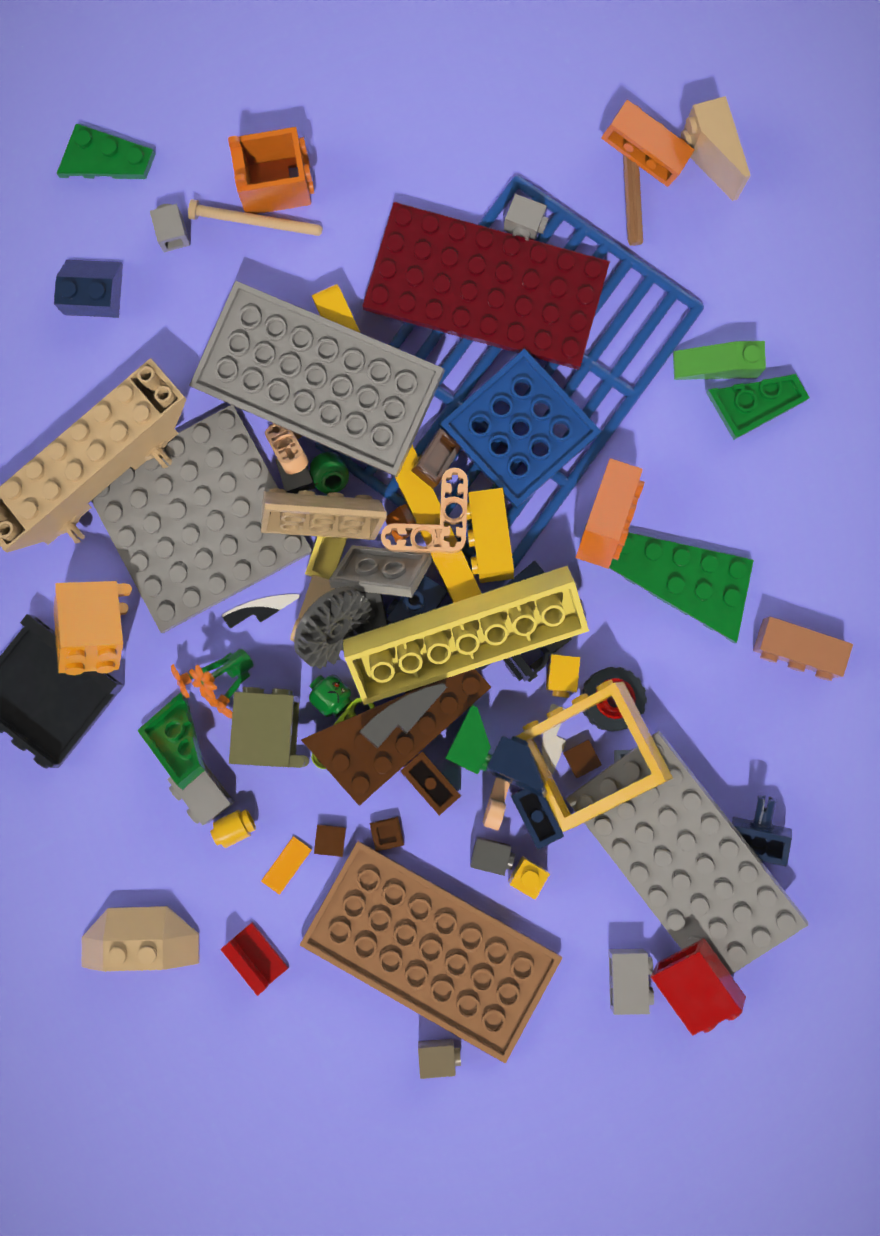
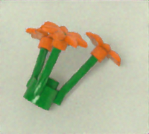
(234, 664)

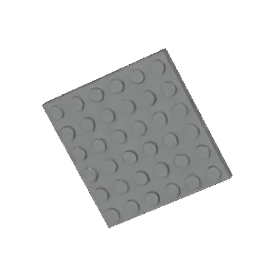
(196, 526)

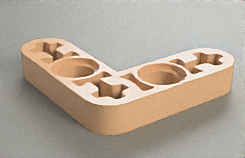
(287, 447)
(437, 532)
(496, 805)

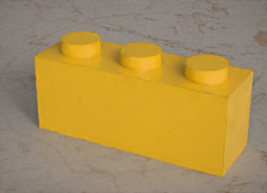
(490, 536)

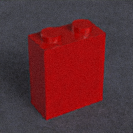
(699, 987)

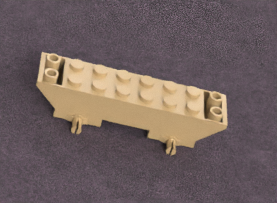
(62, 479)

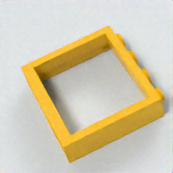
(640, 733)

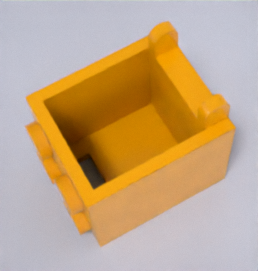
(89, 625)

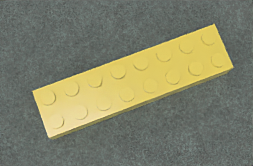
(465, 635)

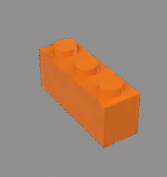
(647, 143)

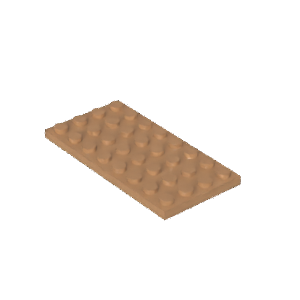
(431, 951)

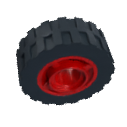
(603, 714)

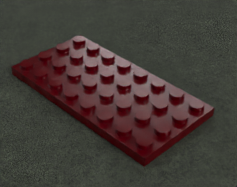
(486, 285)

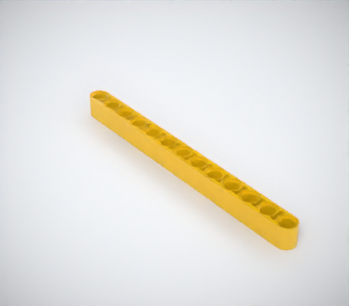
(418, 495)

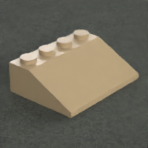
(321, 515)

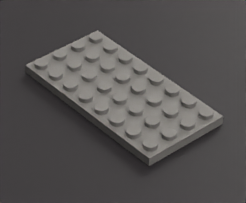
(317, 378)
(689, 861)

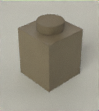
(438, 1058)

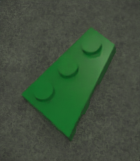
(101, 154)
(754, 404)
(175, 741)

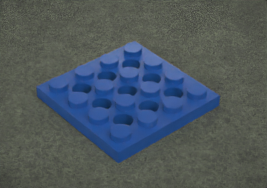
(543, 389)

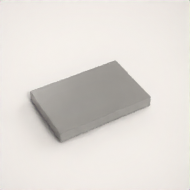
(381, 571)

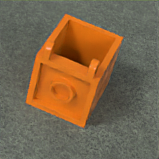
(262, 170)

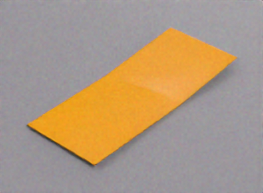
(286, 865)

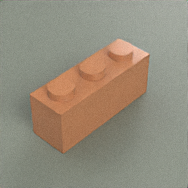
(802, 648)

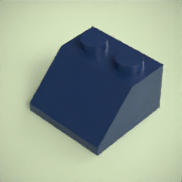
(89, 288)

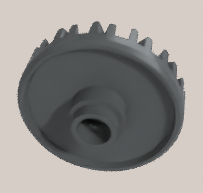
(329, 622)

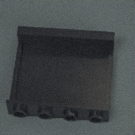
(43, 707)

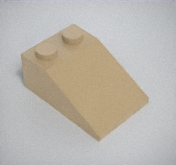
(717, 145)

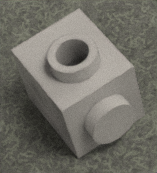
(525, 218)

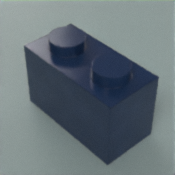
(537, 817)

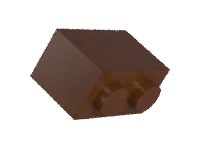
(430, 783)

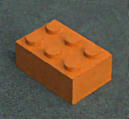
(611, 514)

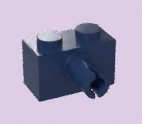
(426, 598)
(767, 840)

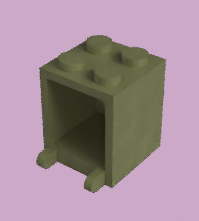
(265, 729)

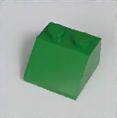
(471, 744)

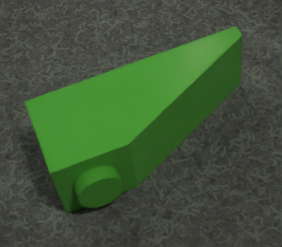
(720, 361)

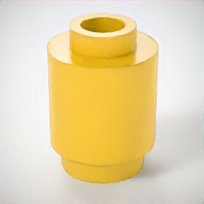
(233, 828)

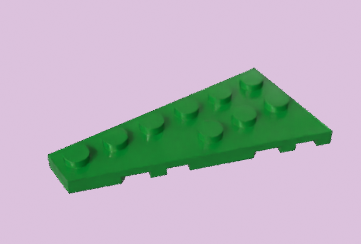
(690, 579)

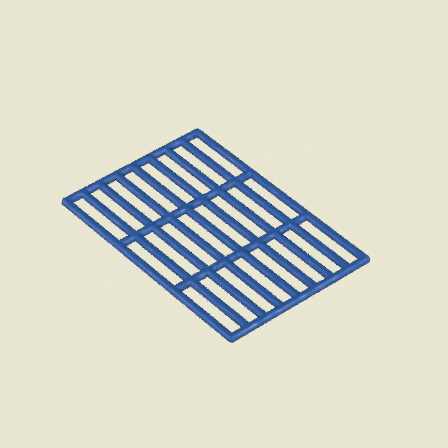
(589, 363)

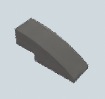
(401, 714)

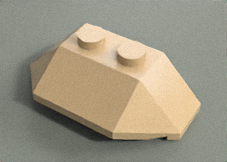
(139, 940)

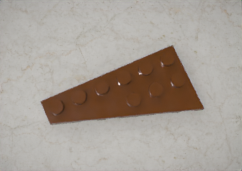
(363, 767)

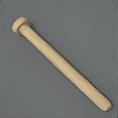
(196, 210)

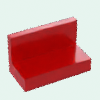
(254, 958)

